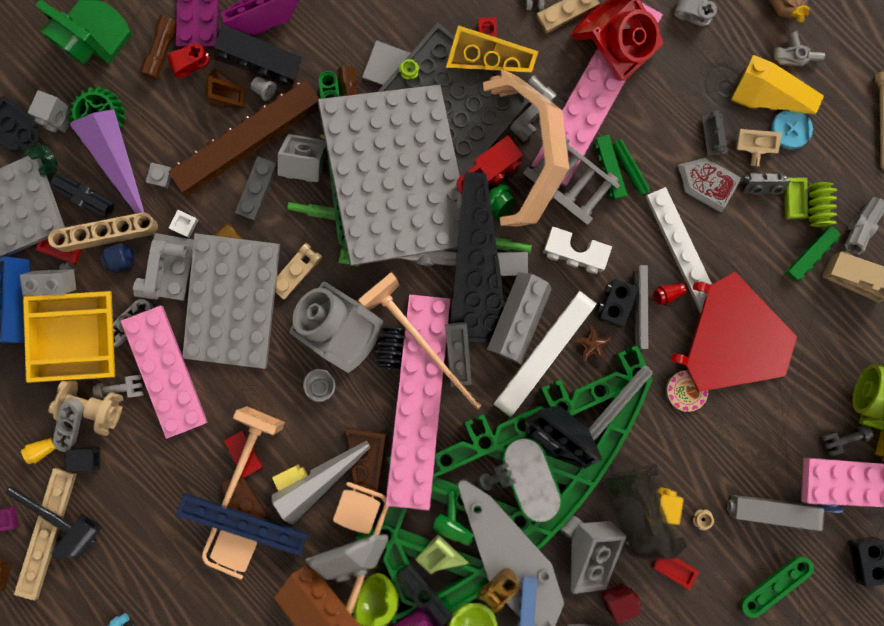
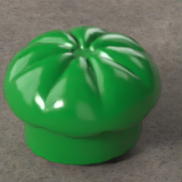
(501, 201)

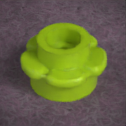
(409, 64)

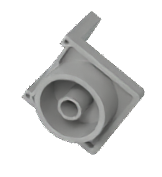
(335, 326)

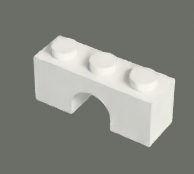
(559, 247)

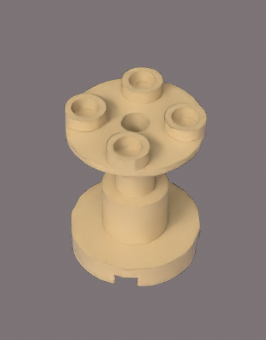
(104, 413)

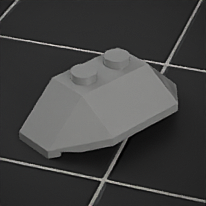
(349, 559)

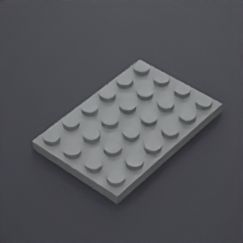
(231, 300)

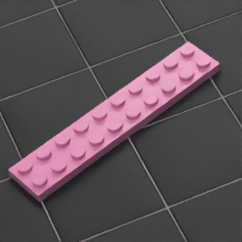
(589, 105)
(418, 406)

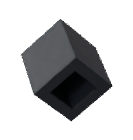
(82, 459)

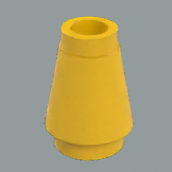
(37, 451)

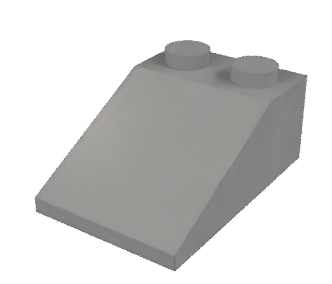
(594, 555)

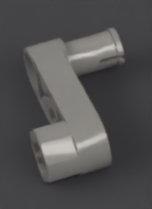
(522, 126)
(151, 285)

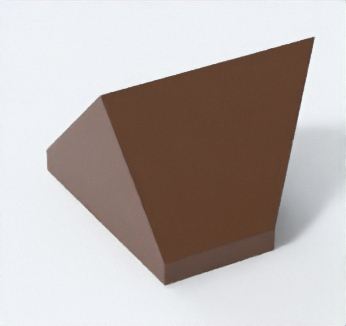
(223, 91)

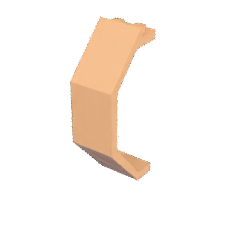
(553, 142)

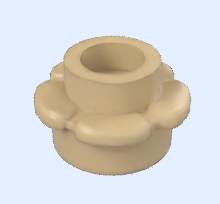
(709, 520)

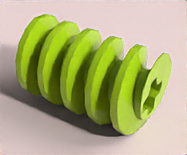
(821, 204)

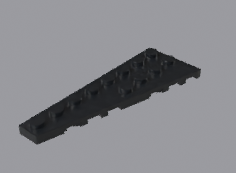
(477, 274)

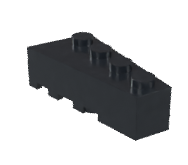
(256, 56)

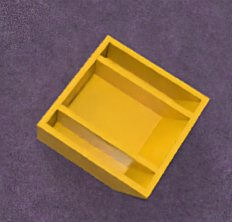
(69, 336)

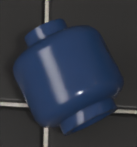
(117, 258)

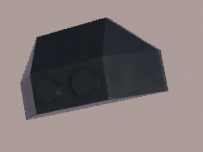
(562, 436)

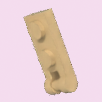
(296, 271)

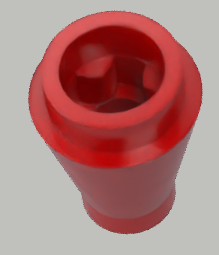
(668, 293)

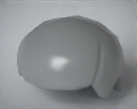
(319, 385)

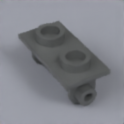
(714, 133)
(773, 184)

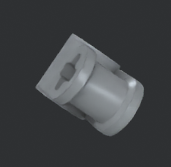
(694, 11)

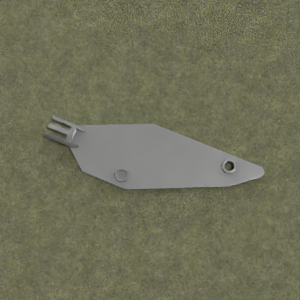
(506, 546)

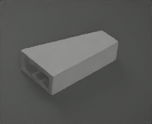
(776, 512)

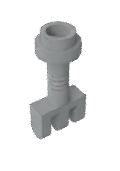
(100, 391)

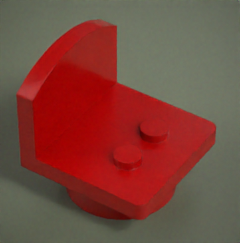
(622, 33)

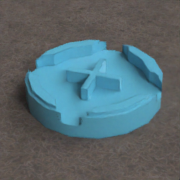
(795, 129)

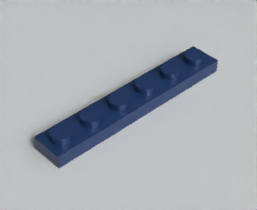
(242, 524)

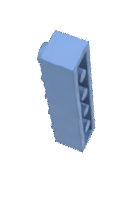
(528, 601)

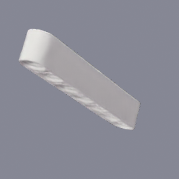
(544, 354)

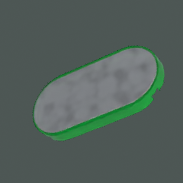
(535, 483)

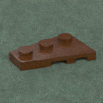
(368, 468)
(245, 499)

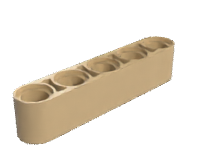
(94, 229)

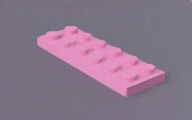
(164, 371)
(843, 482)

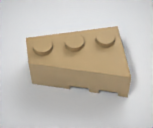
(856, 275)

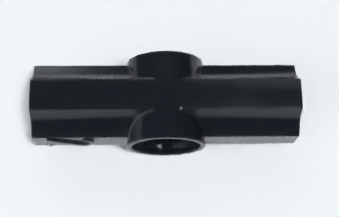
(82, 195)
(433, 605)

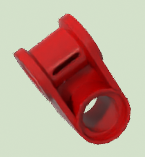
(186, 60)

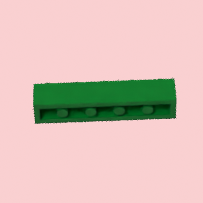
(609, 164)
(812, 254)

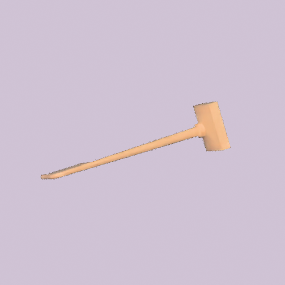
(381, 294)
(358, 514)
(229, 548)

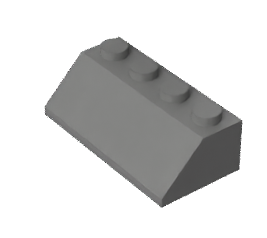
(520, 317)

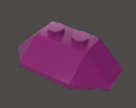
(258, 15)

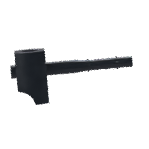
(77, 536)

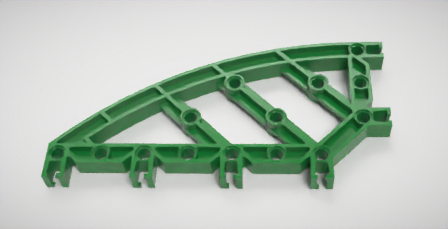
(577, 481)

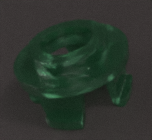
(48, 159)

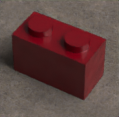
(621, 603)

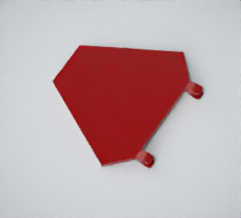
(736, 338)

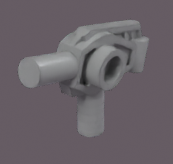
(796, 55)

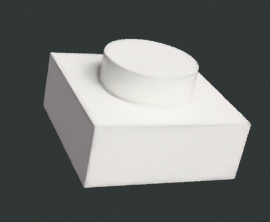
(183, 223)

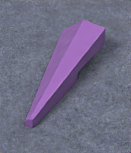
(104, 140)

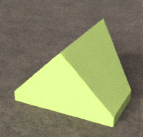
(439, 556)

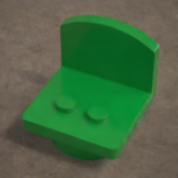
(86, 30)

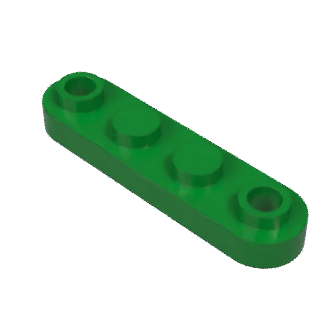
(776, 586)

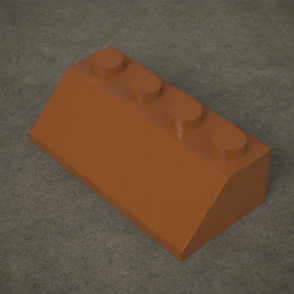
(311, 602)

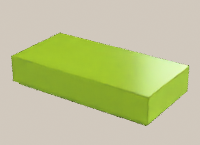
(796, 199)

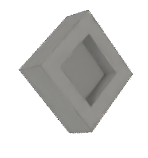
(159, 175)

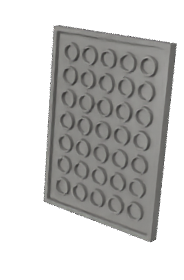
(393, 172)

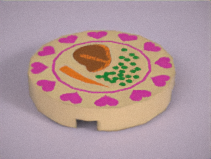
(683, 393)

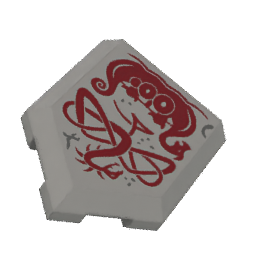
(708, 182)

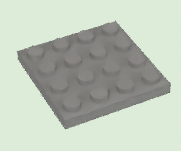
(26, 206)

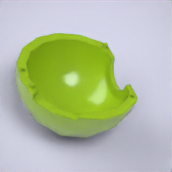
(376, 601)
(472, 615)

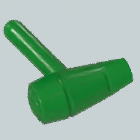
(449, 527)

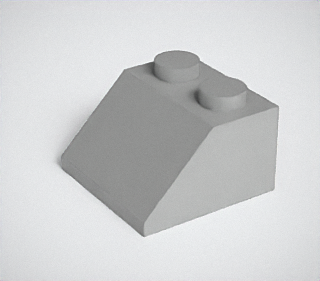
(302, 158)

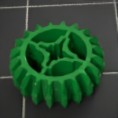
(85, 104)

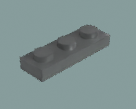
(256, 188)
(458, 352)

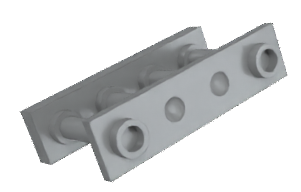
(569, 198)

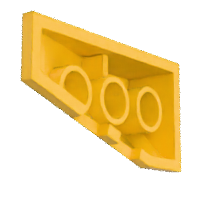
(774, 88)

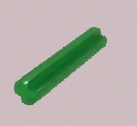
(630, 167)

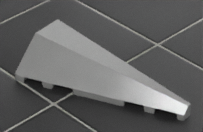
(303, 494)

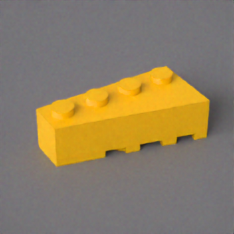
(486, 52)

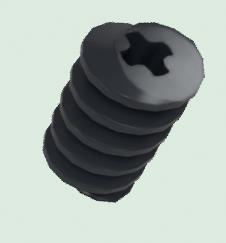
(389, 347)

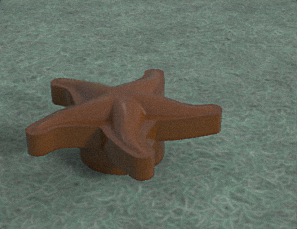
(593, 344)

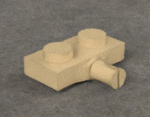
(758, 143)

